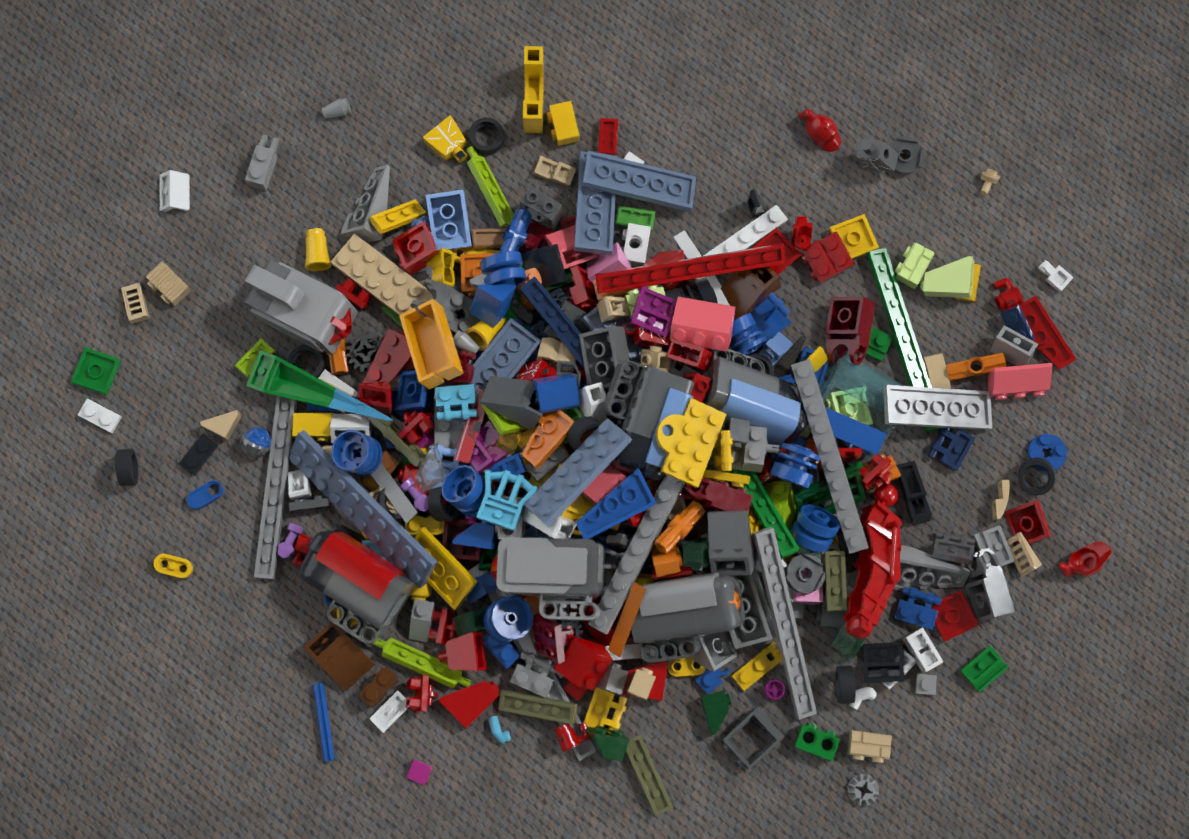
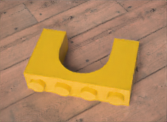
(533, 89)

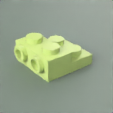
(849, 406)

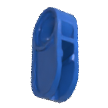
(201, 497)

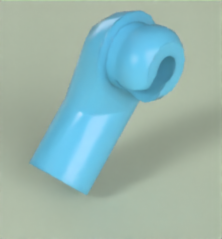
(495, 728)

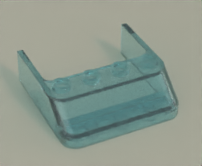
(862, 383)

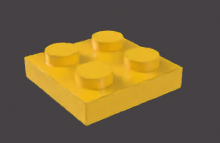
(856, 236)

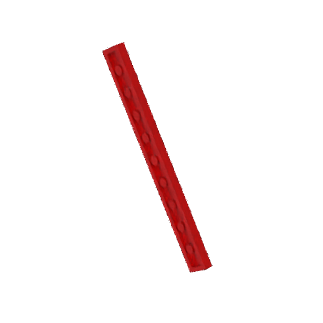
(690, 268)

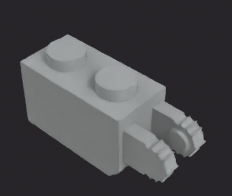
(262, 164)

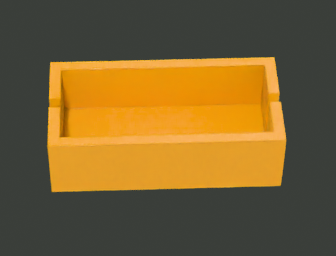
(431, 344)

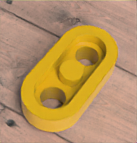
(173, 566)
(686, 668)

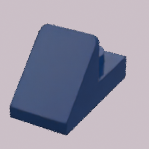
(485, 585)

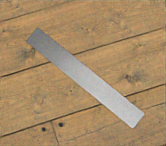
(394, 493)

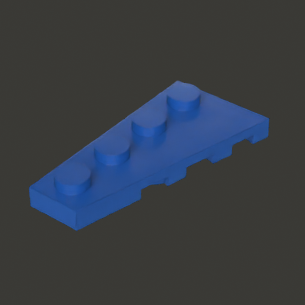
(617, 506)

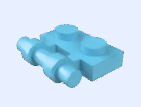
(455, 397)

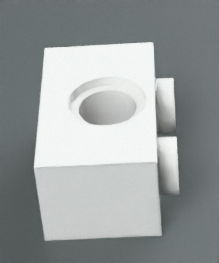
(637, 234)

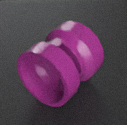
(775, 687)

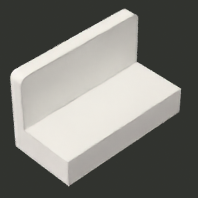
(174, 191)

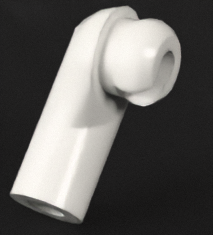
(863, 694)

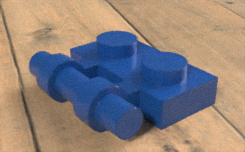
(915, 613)

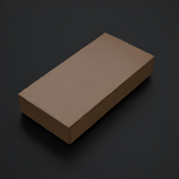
(487, 238)

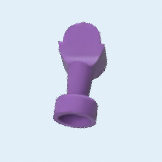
(420, 499)
(287, 549)

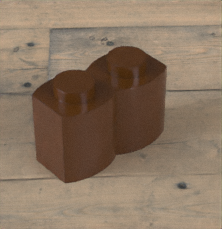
(376, 691)

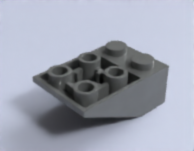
(512, 399)
(730, 543)

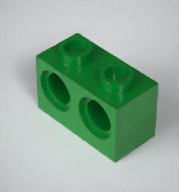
(815, 747)

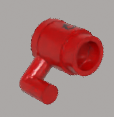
(1008, 298)
(301, 548)
(568, 738)

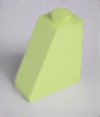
(950, 280)

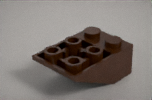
(749, 289)
(339, 655)

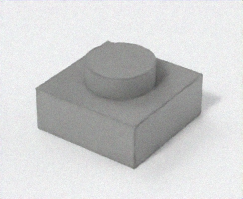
(925, 684)

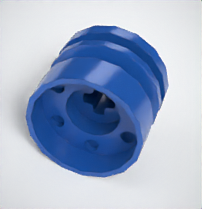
(743, 339)
(348, 450)
(795, 465)
(465, 490)

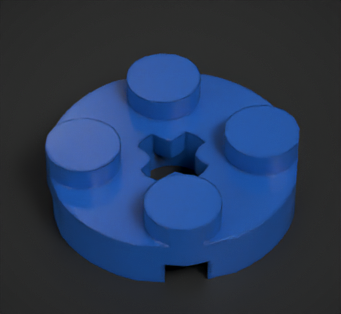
(1056, 448)

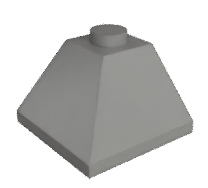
(715, 650)

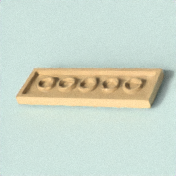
(379, 276)

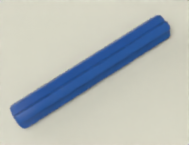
(323, 722)

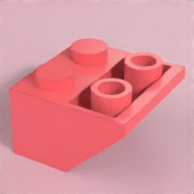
(565, 242)

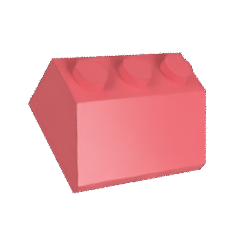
(703, 323)
(1019, 381)

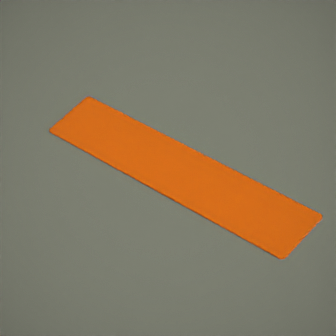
(626, 619)

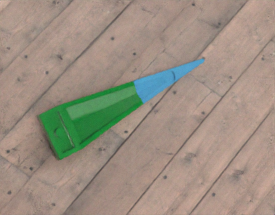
(286, 380)

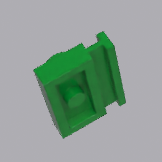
(878, 344)
(984, 669)

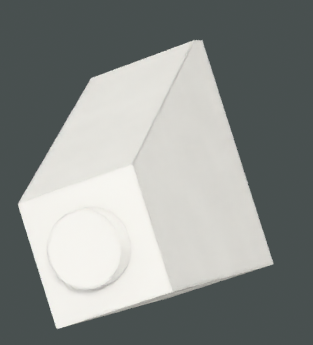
(560, 528)

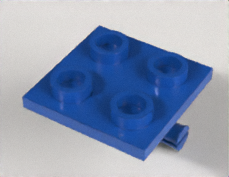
(770, 317)

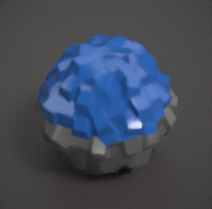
(256, 442)

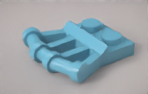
(501, 511)

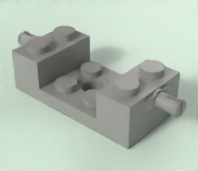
(752, 455)

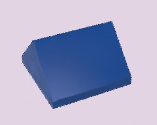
(492, 302)
(556, 392)
(411, 393)

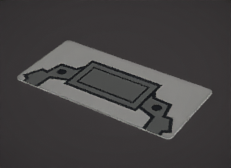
(422, 274)

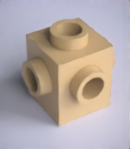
(655, 358)

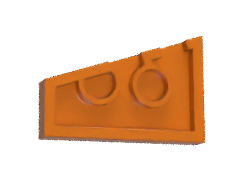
(548, 436)

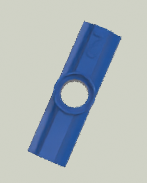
(516, 231)

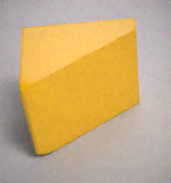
(818, 358)

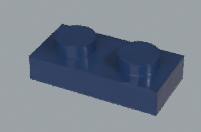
(1016, 321)

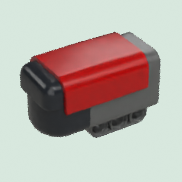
(357, 581)

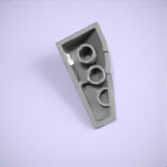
(371, 203)

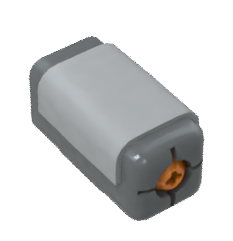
(682, 610)

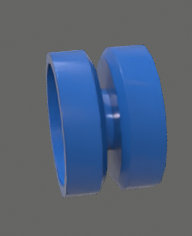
(503, 268)
(815, 528)
(511, 608)

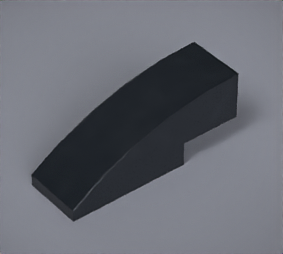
(914, 493)

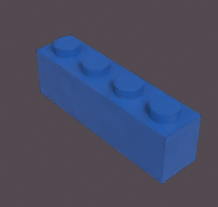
(855, 433)

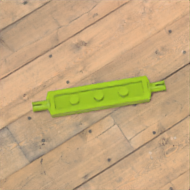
(490, 188)
(421, 662)

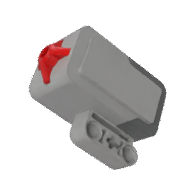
(299, 306)
(553, 572)

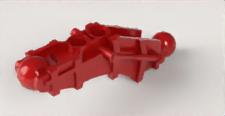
(876, 565)

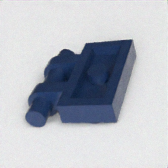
(956, 450)

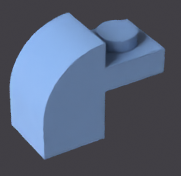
(776, 348)

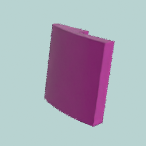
(653, 311)
(485, 451)

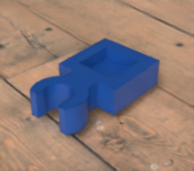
(710, 680)

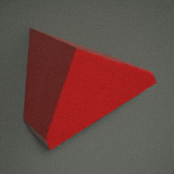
(377, 396)

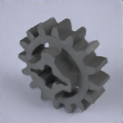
(358, 353)

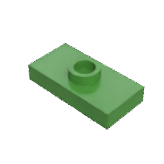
(635, 216)

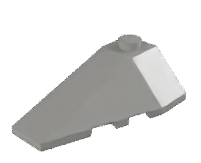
(923, 570)

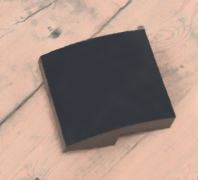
(547, 262)
(883, 662)

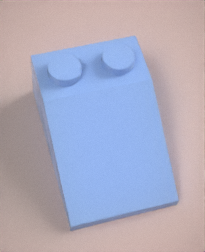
(449, 219)

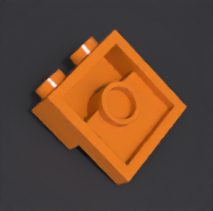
(469, 269)

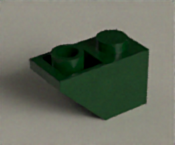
(609, 743)

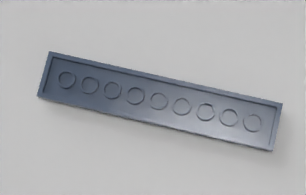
(362, 509)

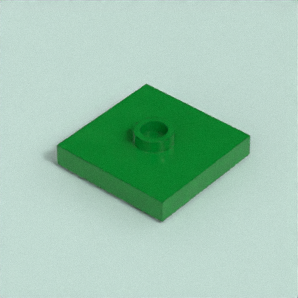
(96, 371)

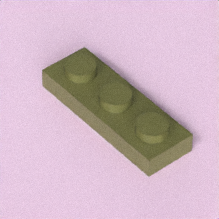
(835, 581)

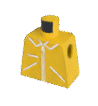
(447, 140)

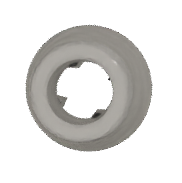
(337, 108)
(464, 342)

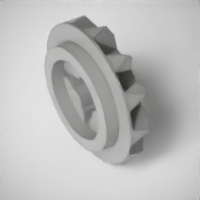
(859, 781)

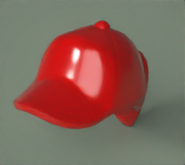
(821, 130)
(1087, 560)

